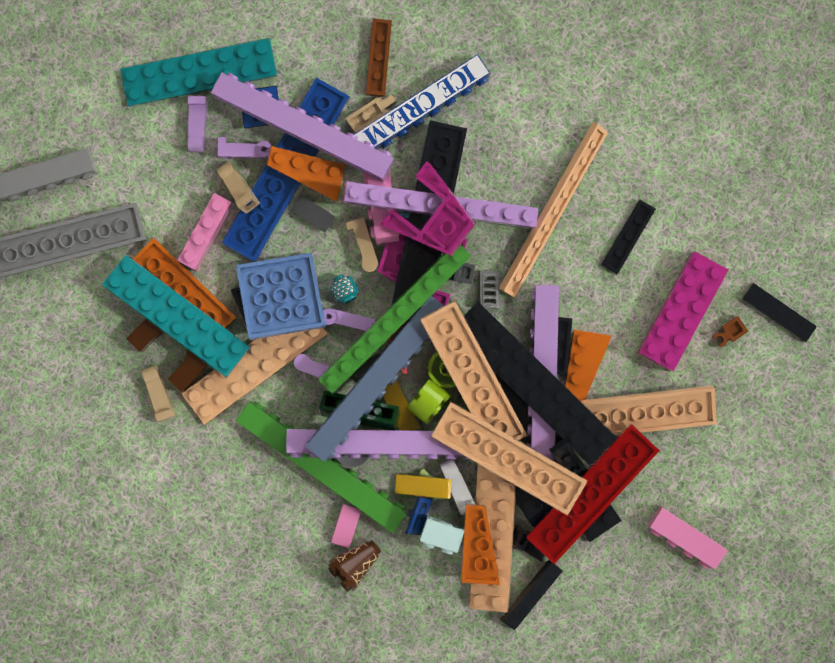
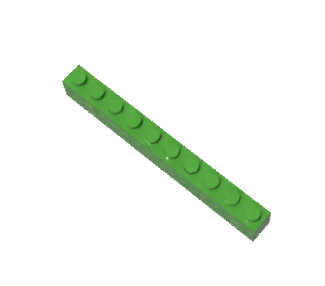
(393, 318)
(329, 472)

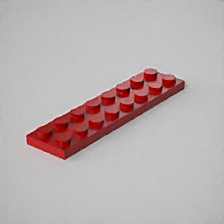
(604, 483)

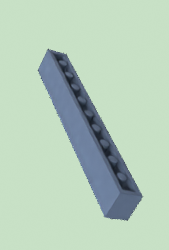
(372, 384)

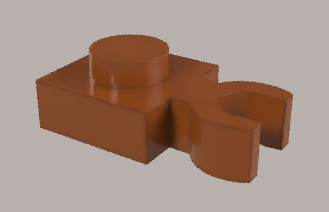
(732, 330)

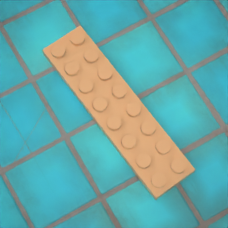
(262, 360)
(471, 369)
(656, 410)
(509, 458)
(499, 499)

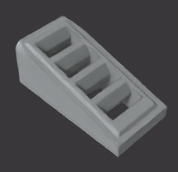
(496, 305)

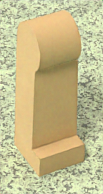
(238, 187)
(369, 260)
(158, 394)

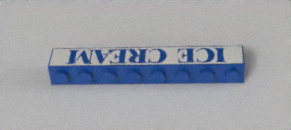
(425, 103)

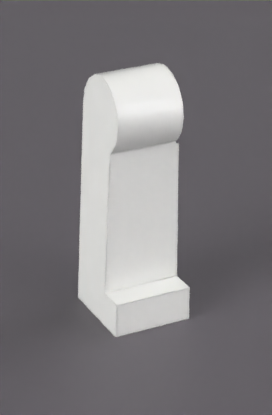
(458, 487)

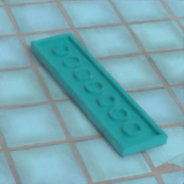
(197, 72)
(175, 316)

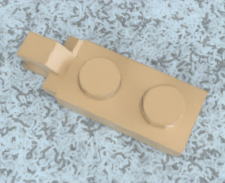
(369, 113)

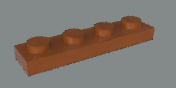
(378, 57)

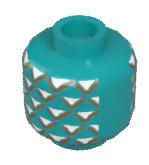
(344, 289)

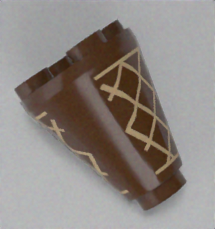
(354, 564)

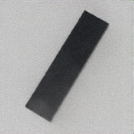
(628, 236)
(779, 312)
(531, 595)

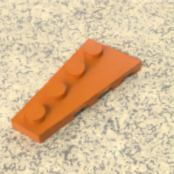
(313, 172)
(584, 360)
(478, 552)

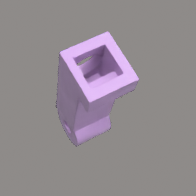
(197, 123)
(242, 150)
(346, 319)
(304, 363)

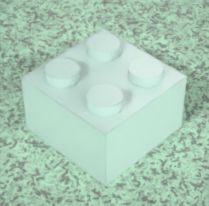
(441, 534)

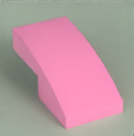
(346, 526)

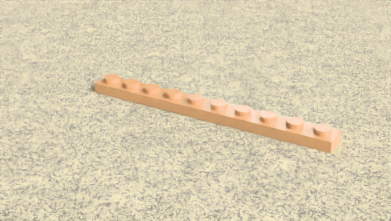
(553, 210)

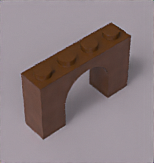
(187, 372)

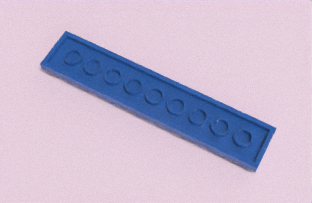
(275, 190)

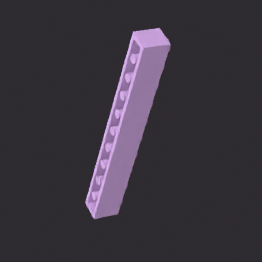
(303, 127)
(428, 203)
(545, 350)
(375, 444)

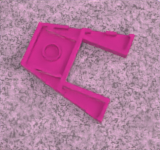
(447, 225)
(391, 260)

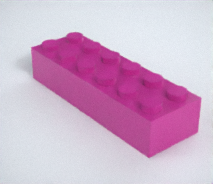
(682, 311)

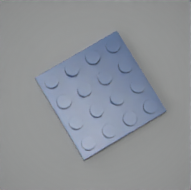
(280, 296)

